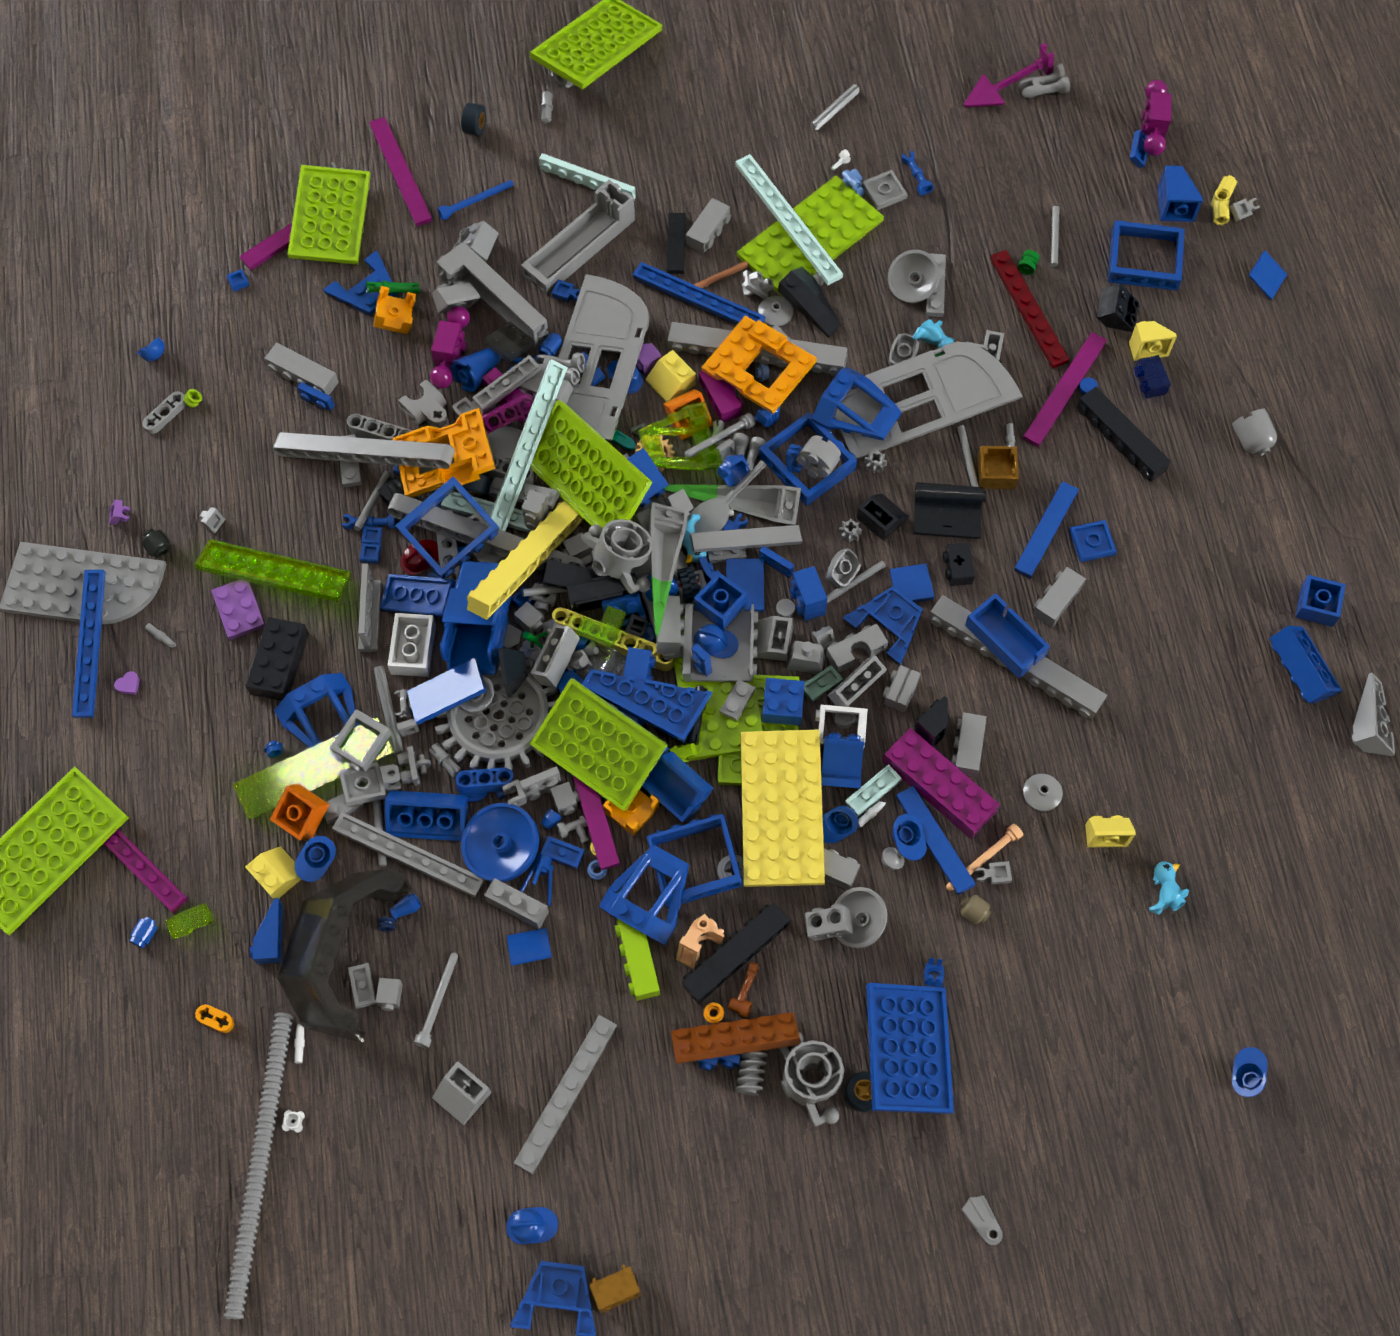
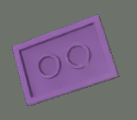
(238, 608)

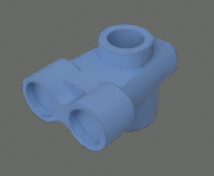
(853, 179)

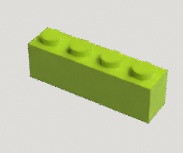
(639, 961)

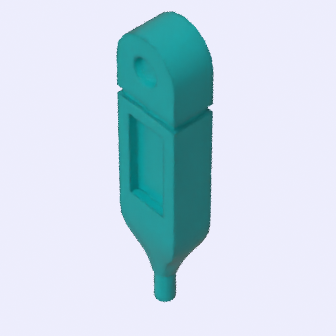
(624, 441)

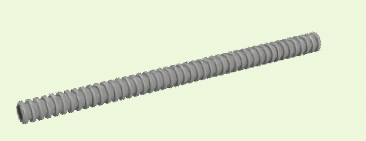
(258, 1167)

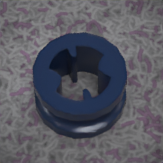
(386, 924)

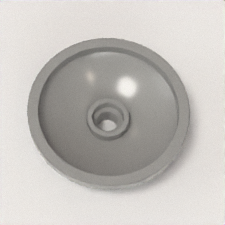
(906, 268)
(863, 903)

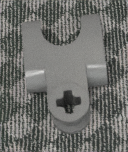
(427, 408)

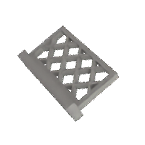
(369, 611)

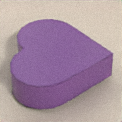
(127, 684)

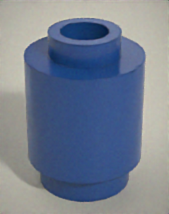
(551, 344)
(143, 932)

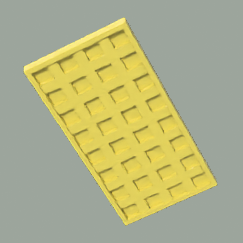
(782, 808)

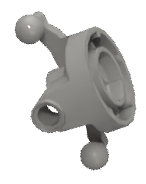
(618, 550)
(808, 1056)

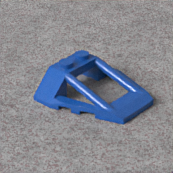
(832, 400)
(295, 701)
(634, 915)

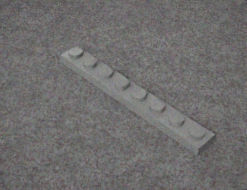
(408, 854)
(565, 1094)

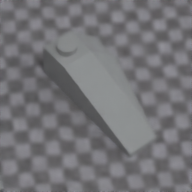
(1371, 721)

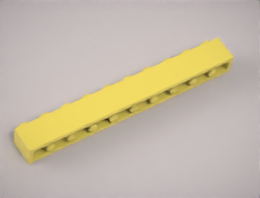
(523, 561)

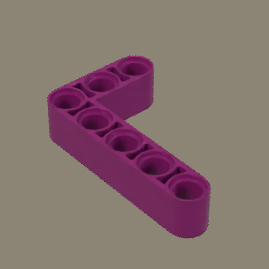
(503, 417)

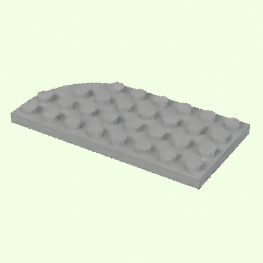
(50, 582)

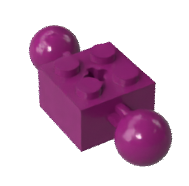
(1156, 117)
(448, 346)

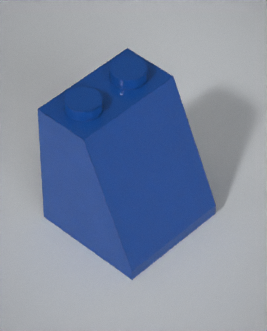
(1178, 196)
(644, 463)

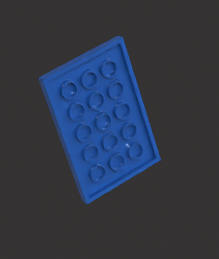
(909, 1049)

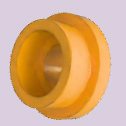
(713, 1006)

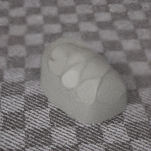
(903, 348)
(843, 568)

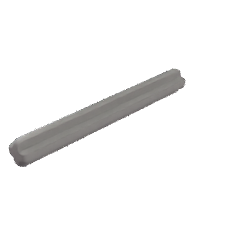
(388, 709)

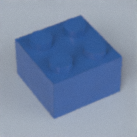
(808, 593)
(1320, 600)
(721, 601)
(783, 701)

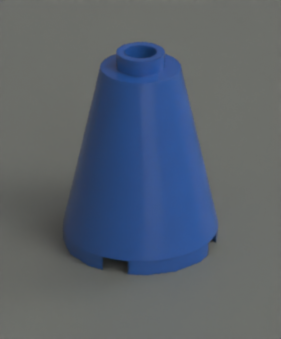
(473, 367)

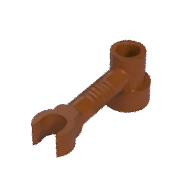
(741, 1005)

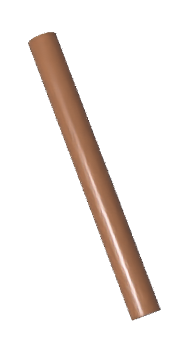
(722, 275)

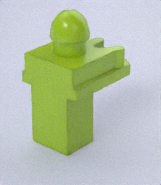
(684, 751)

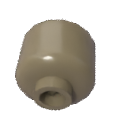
(975, 909)

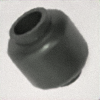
(155, 543)

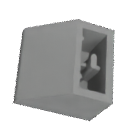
(479, 238)
(774, 638)
(461, 1093)

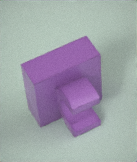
(116, 512)

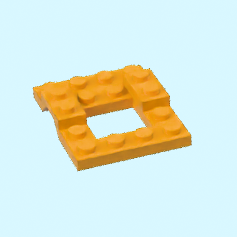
(743, 347)
(470, 457)

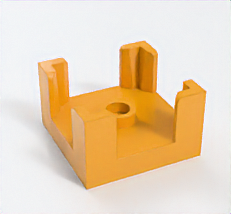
(393, 312)
(637, 813)

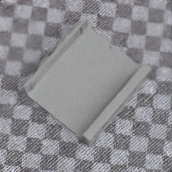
(730, 669)

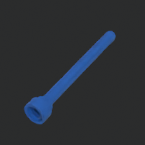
(445, 211)

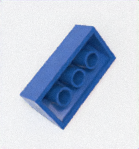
(1305, 664)
(426, 815)

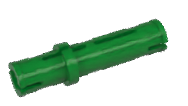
(395, 287)

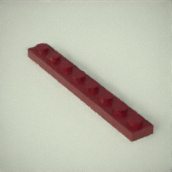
(1029, 309)

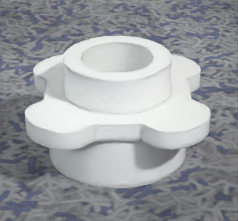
(289, 1116)

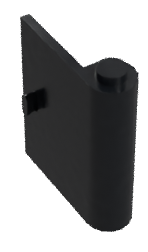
(948, 510)

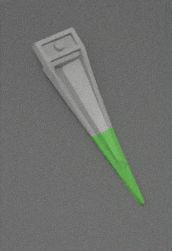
(769, 502)
(667, 532)

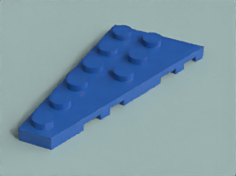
(654, 702)

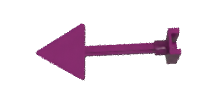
(987, 94)

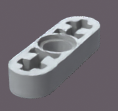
(151, 418)

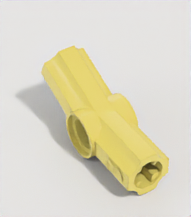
(1221, 198)

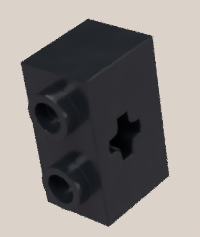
(959, 564)

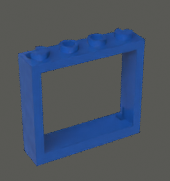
(1142, 277)
(788, 478)
(426, 506)
(697, 826)

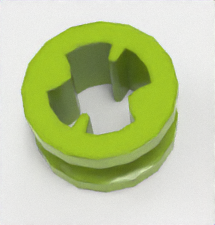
(192, 402)

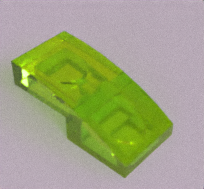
(188, 920)

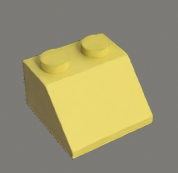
(1151, 340)
(671, 377)
(1109, 831)
(274, 871)

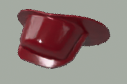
(413, 563)

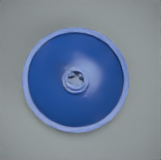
(500, 842)

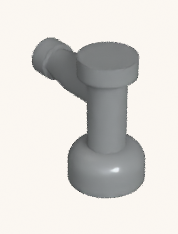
(577, 824)

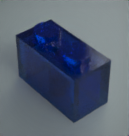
(1152, 376)

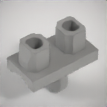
(756, 285)
(409, 758)

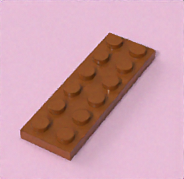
(735, 1037)

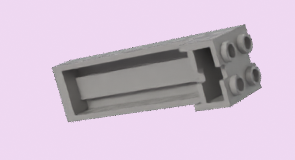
(581, 238)
(467, 266)

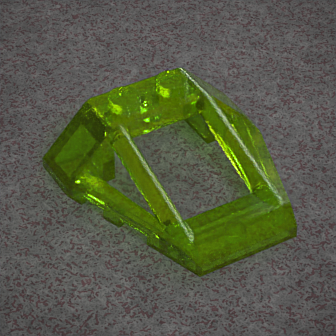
(699, 430)

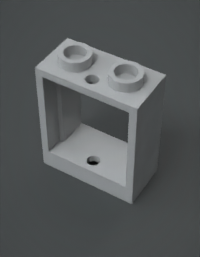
(371, 724)

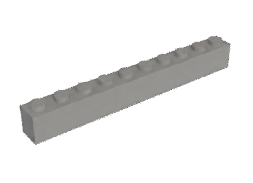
(706, 340)
(1045, 674)

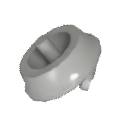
(892, 858)

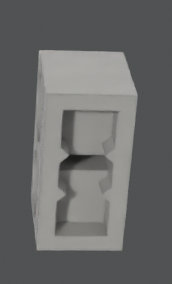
(828, 927)

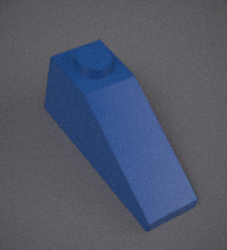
(268, 939)

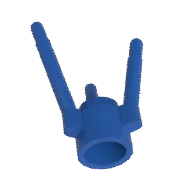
(540, 866)

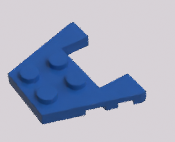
(357, 296)
(893, 612)
(558, 1288)

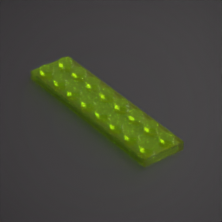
(273, 570)
(309, 768)

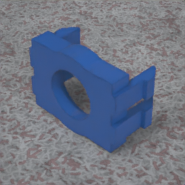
(791, 457)
(931, 967)

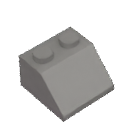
(456, 295)

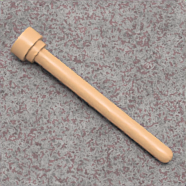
(1013, 833)

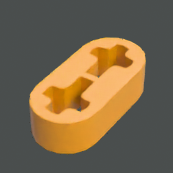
(217, 1014)

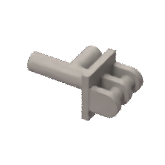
(580, 657)

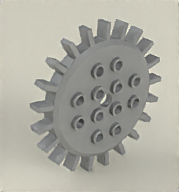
(486, 746)

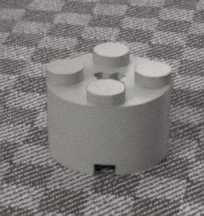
(819, 457)

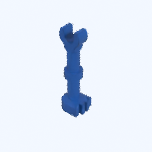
(924, 186)
(370, 521)

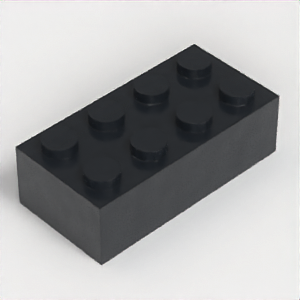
(277, 659)

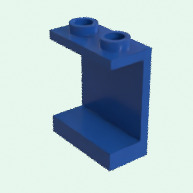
(842, 760)

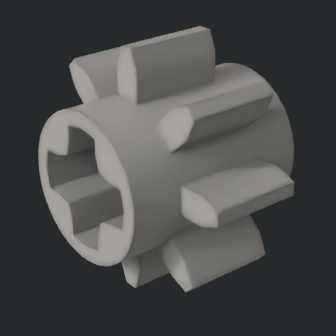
(875, 461)
(846, 534)

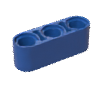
(475, 776)

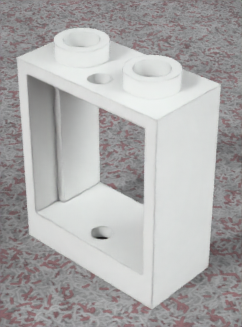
(862, 718)

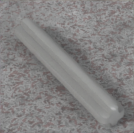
(835, 107)

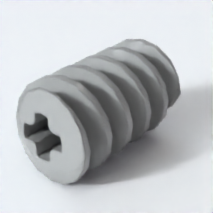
(750, 1073)

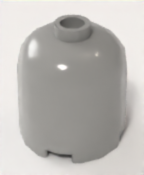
(1256, 432)

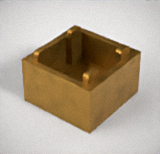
(998, 467)
(615, 1289)

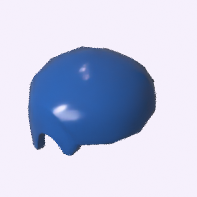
(153, 350)

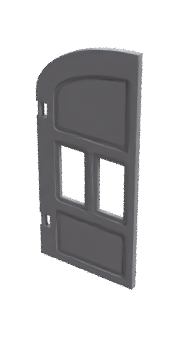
(605, 320)
(959, 382)

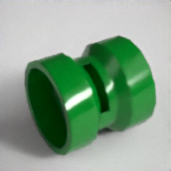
(1028, 262)

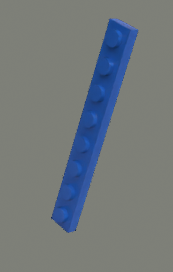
(693, 295)
(88, 644)

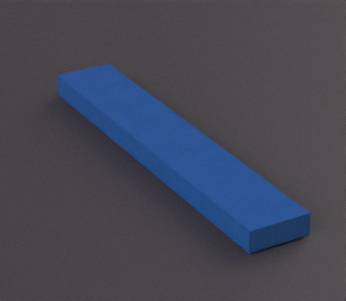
(1046, 529)
(937, 841)

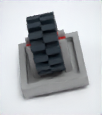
(689, 584)

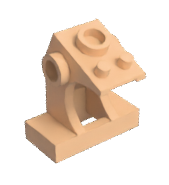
(689, 949)

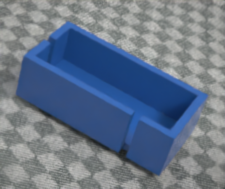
(1007, 637)
(677, 786)

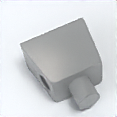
(806, 657)

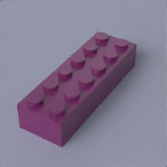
(941, 783)

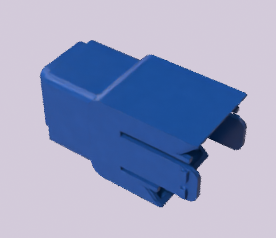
(468, 634)

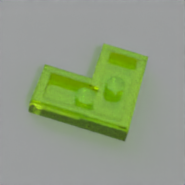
(603, 632)

